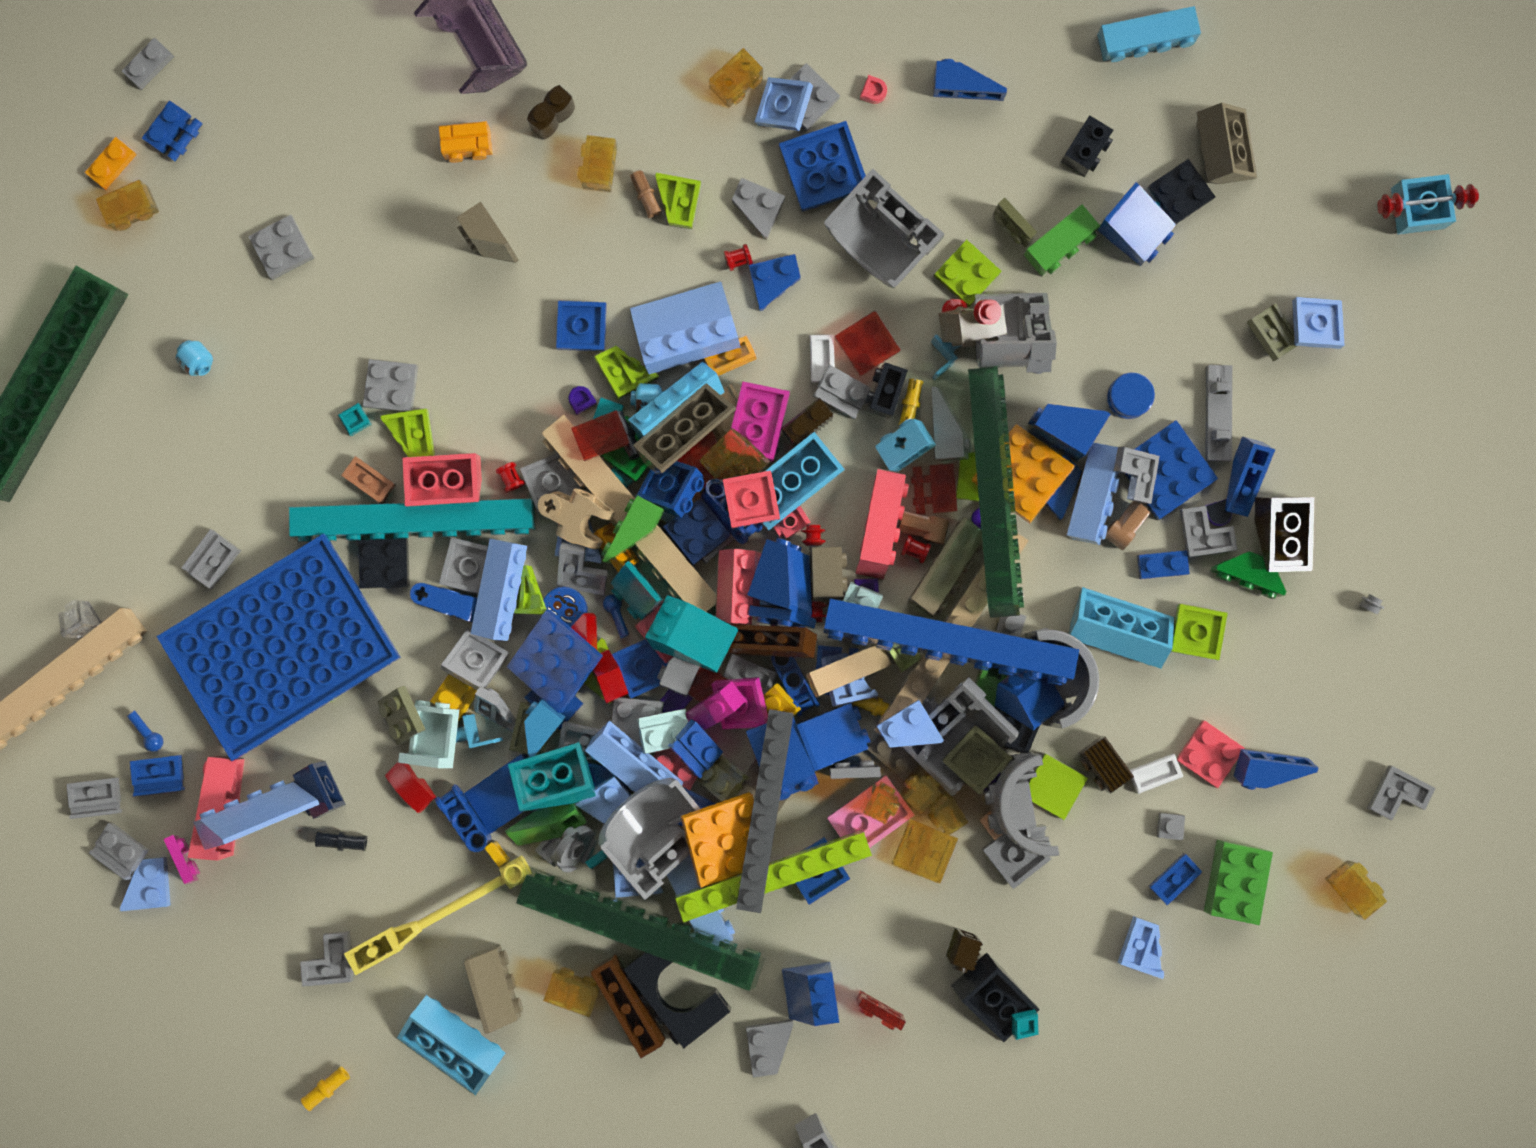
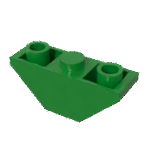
(1251, 573)

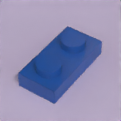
(1163, 564)
(1175, 879)

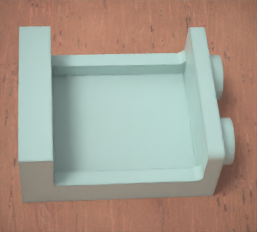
(437, 743)

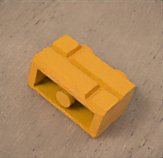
(465, 141)

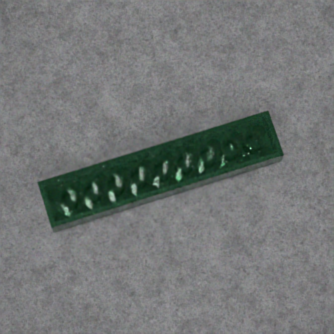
(52, 371)
(995, 499)
(642, 931)

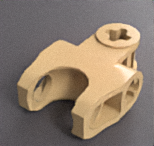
(574, 515)

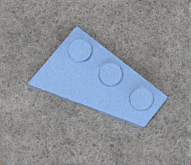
(608, 797)

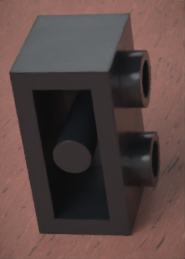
(1087, 145)
(886, 391)

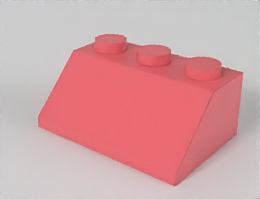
(442, 479)
(735, 577)

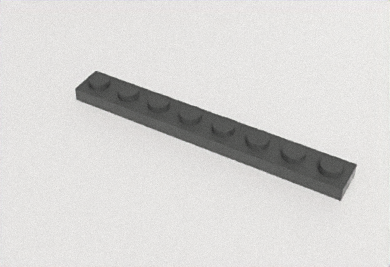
(764, 811)

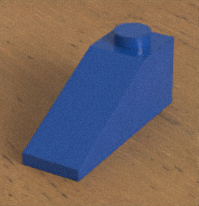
(962, 82)
(1247, 474)
(1266, 769)

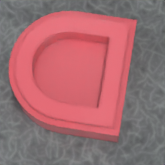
(874, 90)

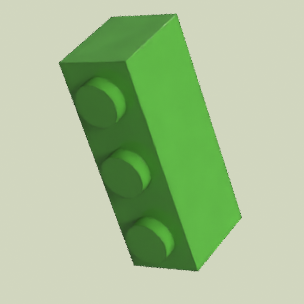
(1062, 241)

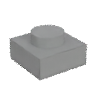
(1170, 826)
(546, 848)

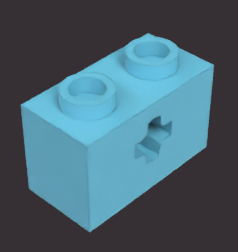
(917, 443)

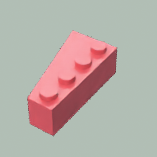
(881, 524)
(220, 785)

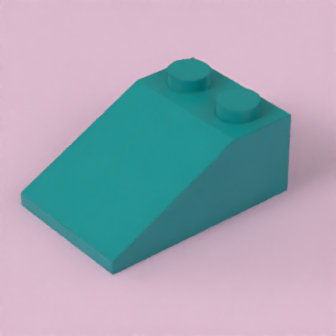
(636, 591)
(690, 634)
(552, 778)

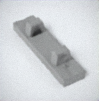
(1218, 413)

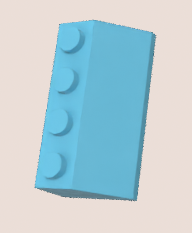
(802, 474)
(1122, 628)
(451, 1044)

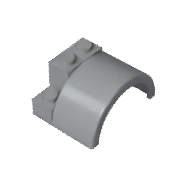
(882, 236)
(1029, 349)
(1083, 686)
(953, 719)
(1013, 806)
(648, 831)

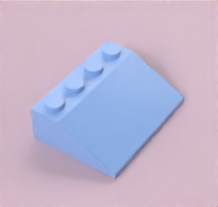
(684, 328)
(253, 814)

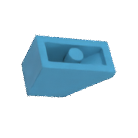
(540, 725)

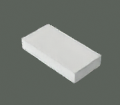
(820, 355)
(1156, 773)

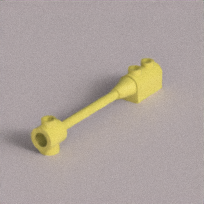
(395, 938)

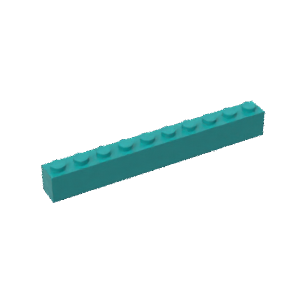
(400, 521)

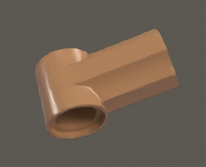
(929, 528)
(1123, 530)

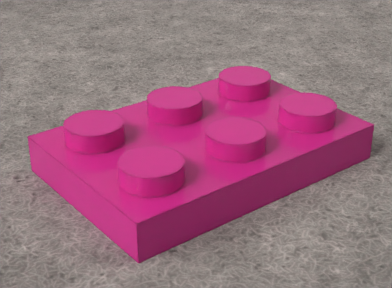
(761, 416)

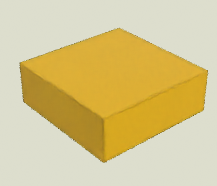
(497, 853)

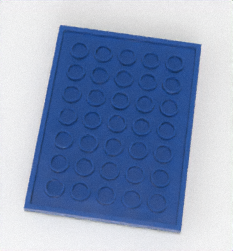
(278, 647)

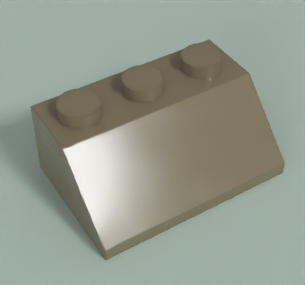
(1226, 144)
(484, 235)
(493, 988)

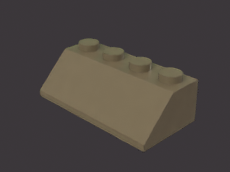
(683, 428)
(946, 567)

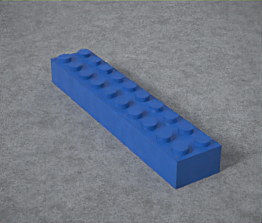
(951, 641)

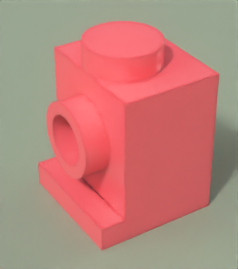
(801, 521)

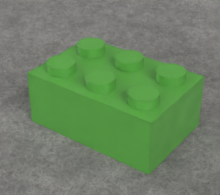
(1238, 882)

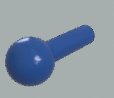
(613, 606)
(152, 740)

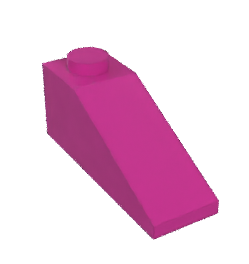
(716, 706)

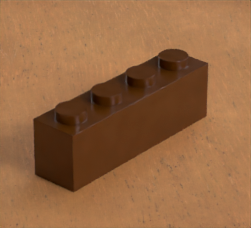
(773, 641)
(628, 1006)

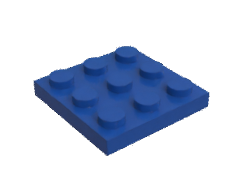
(822, 165)
(1180, 469)
(554, 661)

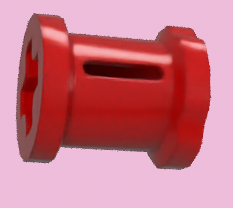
(738, 257)
(510, 477)
(915, 549)

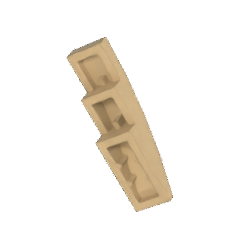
(847, 670)

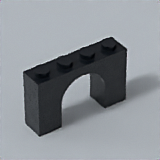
(683, 1023)

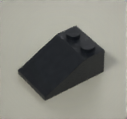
(992, 996)

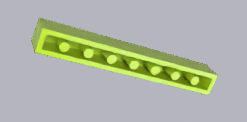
(780, 874)

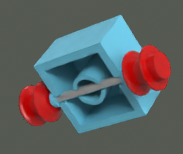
(1426, 203)

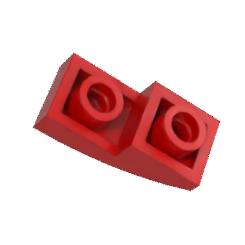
(411, 788)

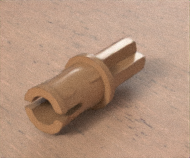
(645, 194)

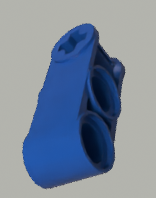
(718, 506)
(445, 601)
(799, 692)
(455, 809)

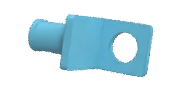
(947, 352)
(470, 733)

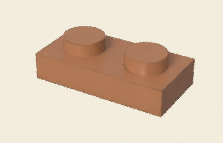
(368, 480)

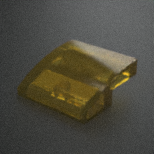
(734, 457)
(924, 851)

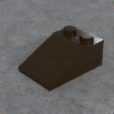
(1285, 532)

